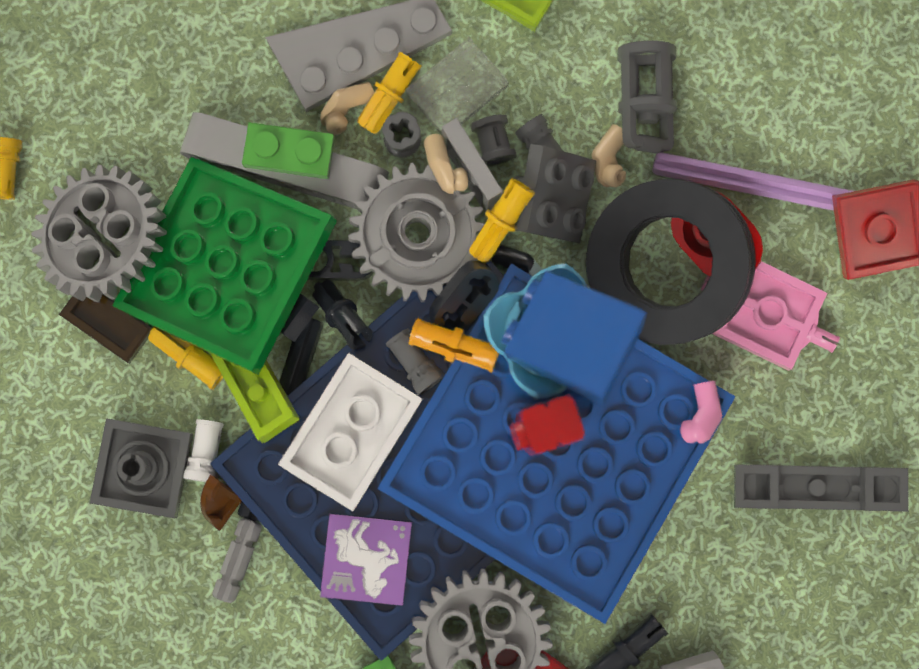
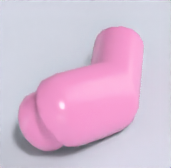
(706, 418)

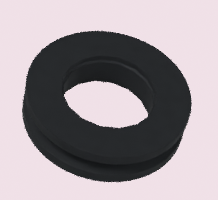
(716, 219)

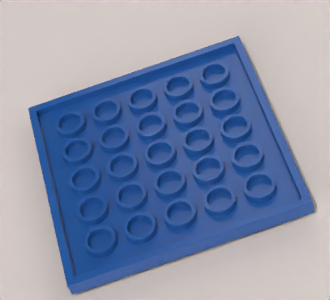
(561, 516)

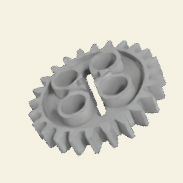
(71, 260)
(517, 632)

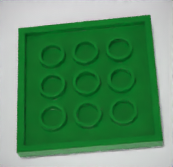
(228, 264)

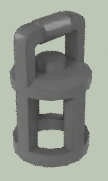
(647, 107)

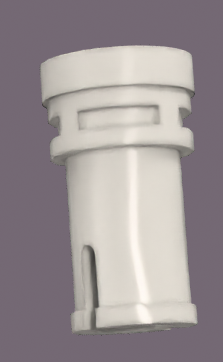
(204, 451)

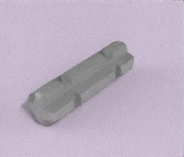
(237, 560)

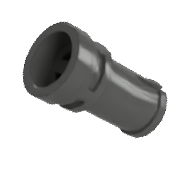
(537, 133)
(421, 369)

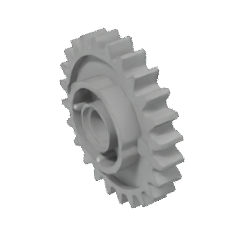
(383, 237)

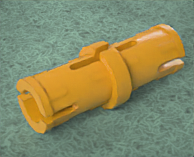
(453, 345)

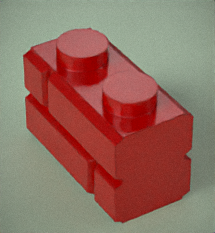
(547, 426)

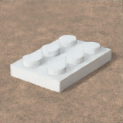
(350, 432)

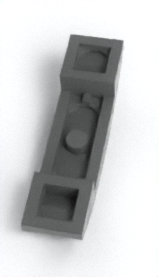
(820, 487)

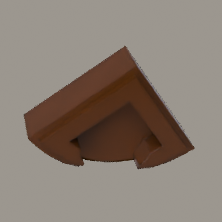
(218, 502)

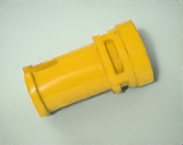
(9, 156)

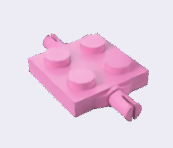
(778, 318)

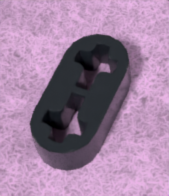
(463, 298)

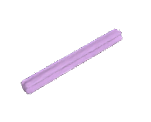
(745, 181)

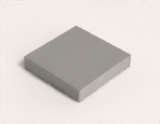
(466, 156)

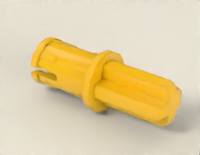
(388, 93)
(501, 220)
(187, 356)

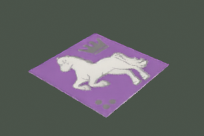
(366, 559)

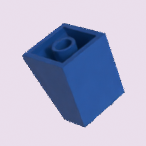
(573, 336)

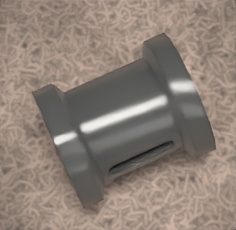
(396, 123)
(493, 139)

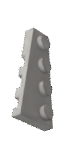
(355, 47)

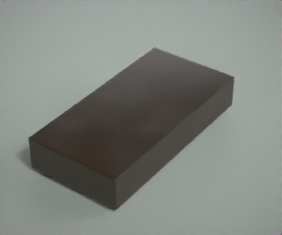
(108, 325)

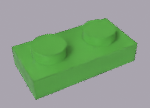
(288, 150)

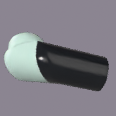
(506, 256)

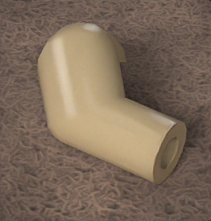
(340, 103)
(439, 162)
(607, 169)

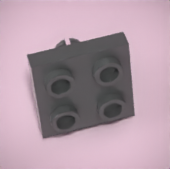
(561, 193)
(141, 468)

